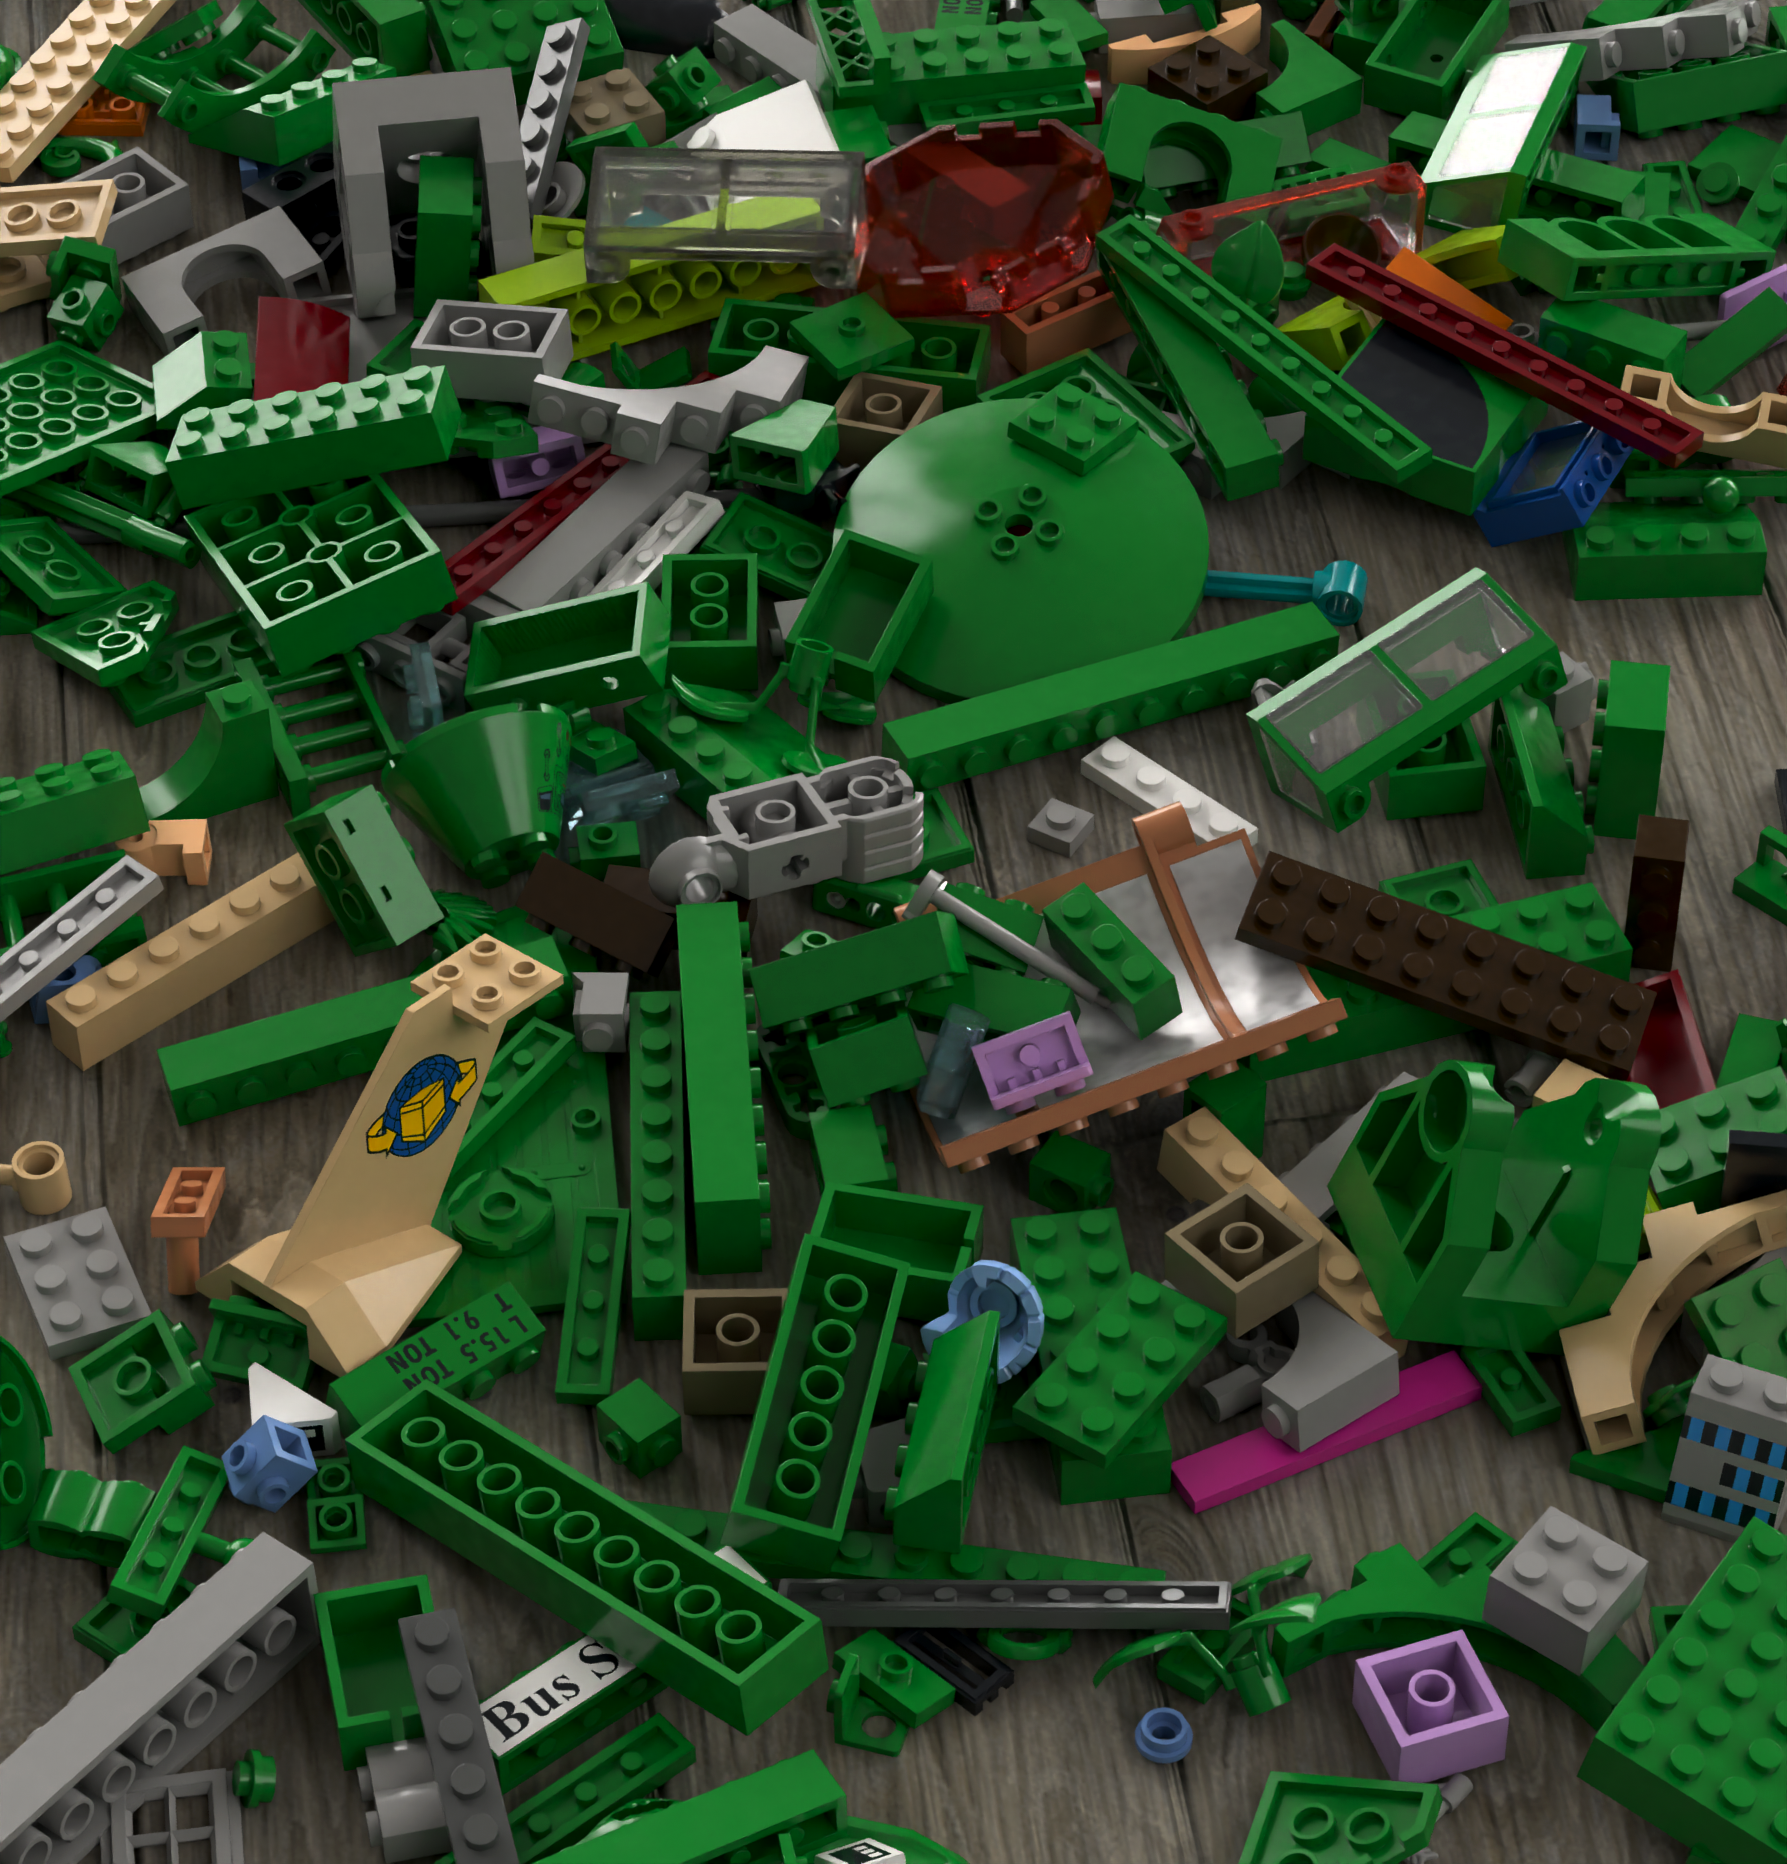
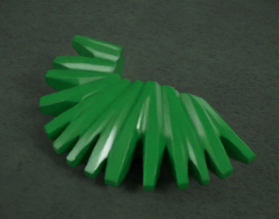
(463, 920)

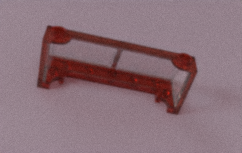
(1385, 197)

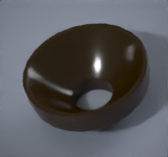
(1346, 231)

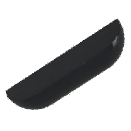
(666, 25)

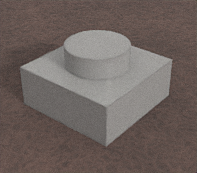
(1060, 827)

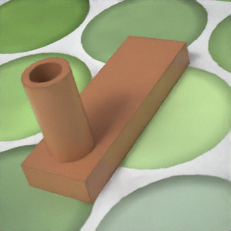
(184, 1216)

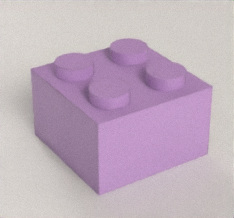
(1430, 1709)

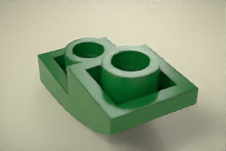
(335, 1508)

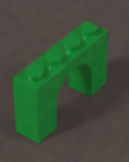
(1140, 120)

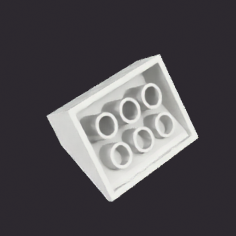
(773, 122)

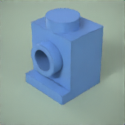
(1596, 128)

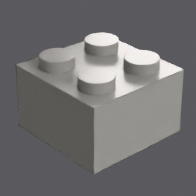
(1565, 1590)

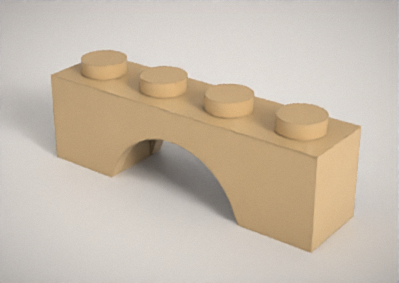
(1741, 432)

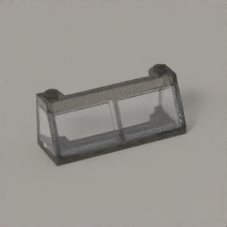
(727, 209)

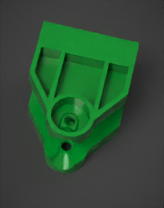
(1495, 1227)

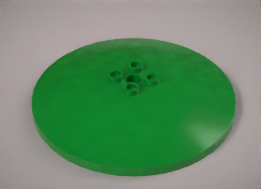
(1100, 575)

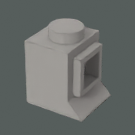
(601, 1011)

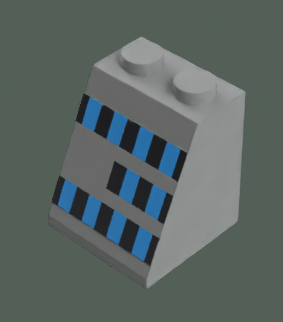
(1730, 1452)

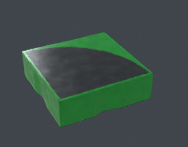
(1444, 401)

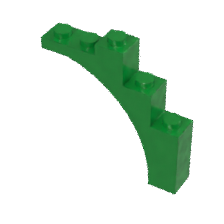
(1396, 1586)

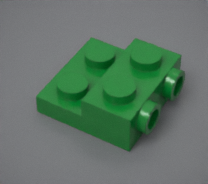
(143, 1381)

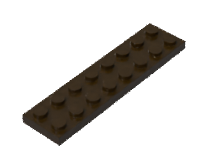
(1446, 966)

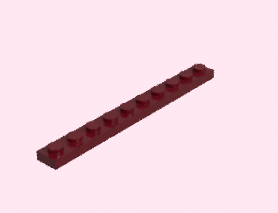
(1505, 356)
(511, 539)

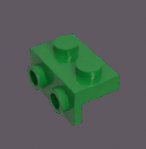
(252, 1334)

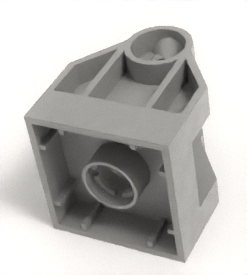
(377, 153)

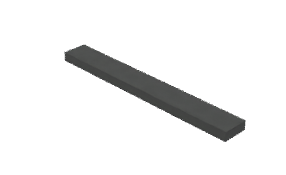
(1014, 1603)

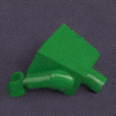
(132, 478)

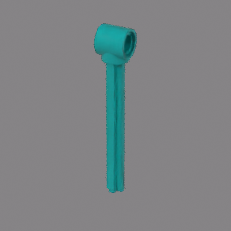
(1336, 590)

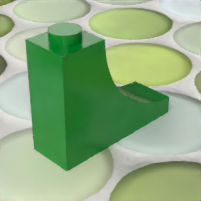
(1309, 82)
(225, 764)

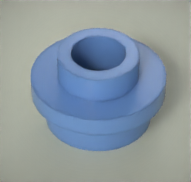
(1168, 1724)

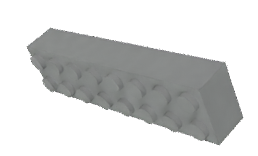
(158, 1703)

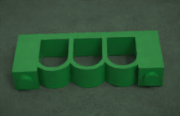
(1633, 257)

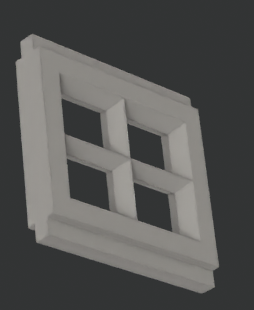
(224, 1818)

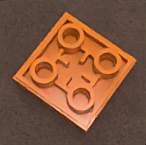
(108, 116)

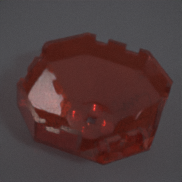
(978, 208)

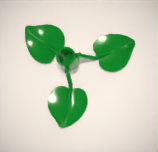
(1254, 269)
(807, 678)
(1256, 1671)

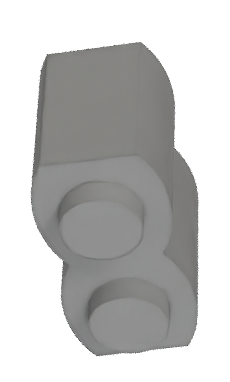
(405, 1799)

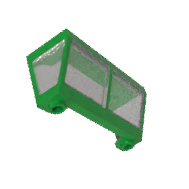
(1500, 135)
(1399, 694)

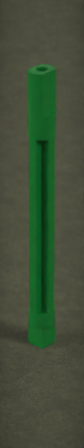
(108, 521)

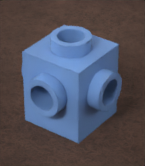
(269, 1464)

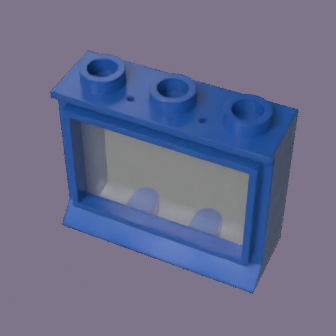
(1551, 483)

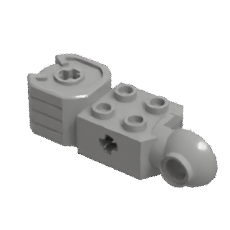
(797, 831)

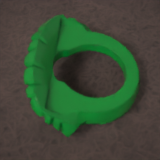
(1055, 1642)

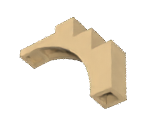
(1689, 1255)

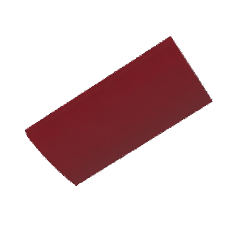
(299, 346)
(1671, 1049)

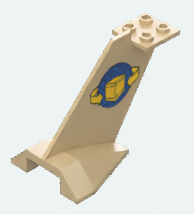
(364, 1238)

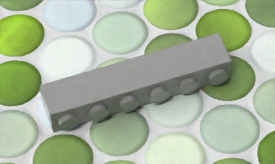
(602, 530)

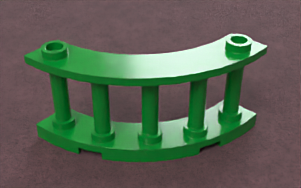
(188, 79)

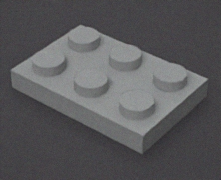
(76, 1282)

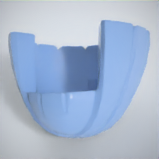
(996, 1288)

